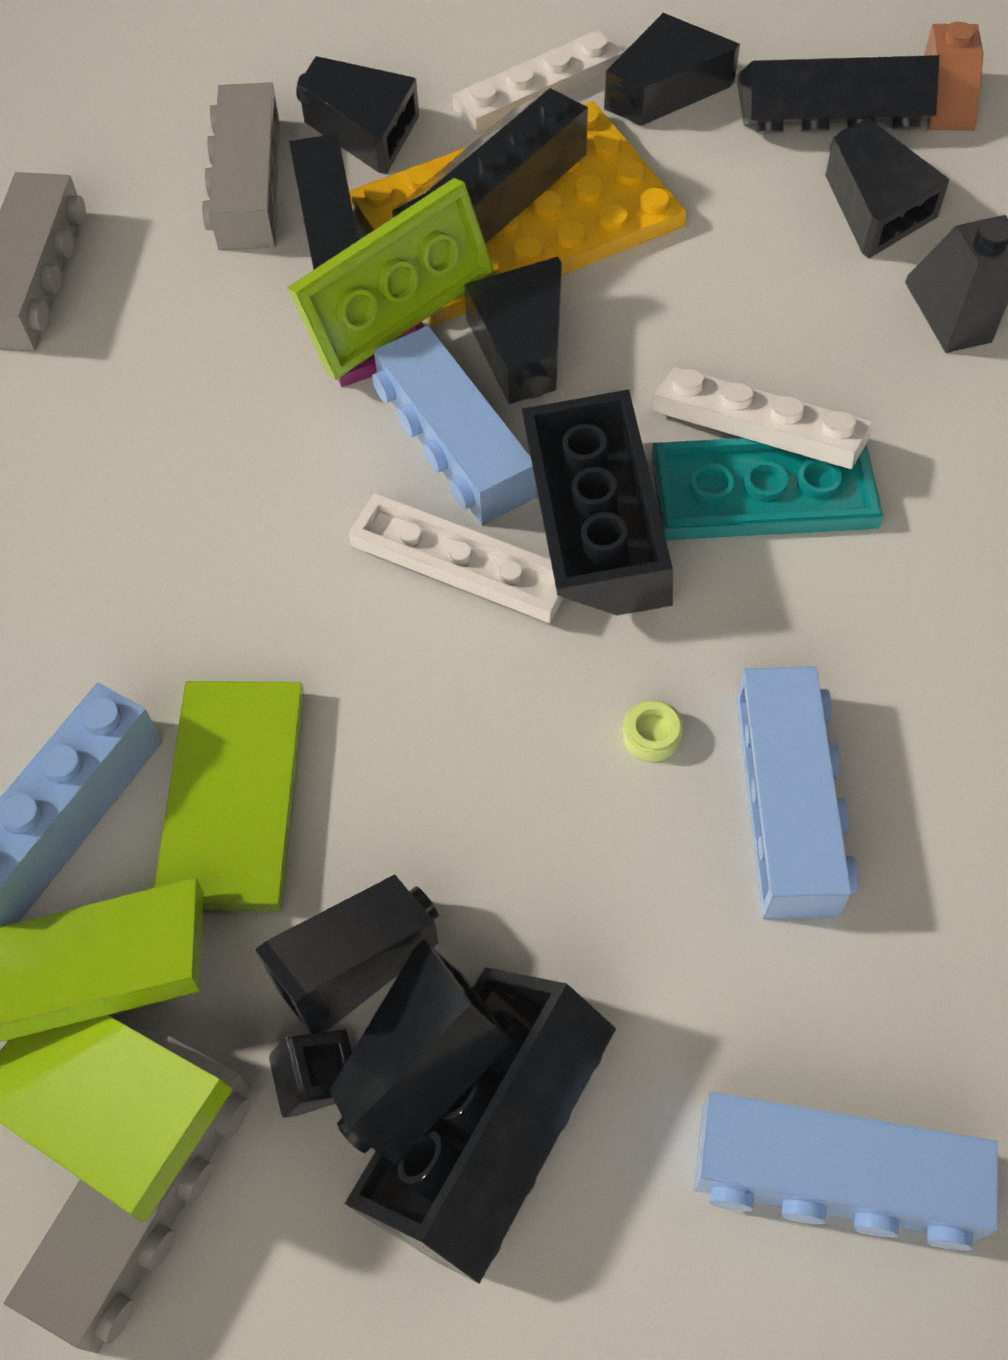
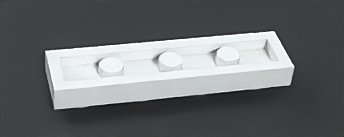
(558, 68)
(762, 417)
(457, 556)

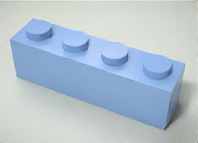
(455, 425)
(68, 793)
(793, 794)
(847, 1169)

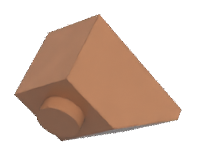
(959, 74)

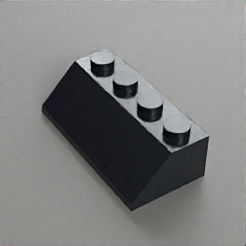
(838, 92)
(515, 159)
(599, 504)
(483, 1156)

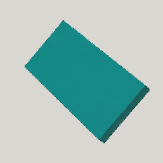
(758, 490)

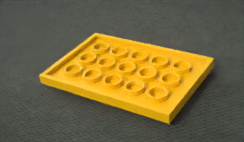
(586, 215)

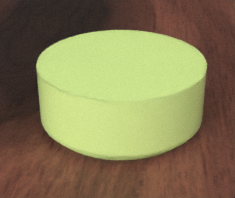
(652, 730)

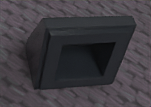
(306, 1070)

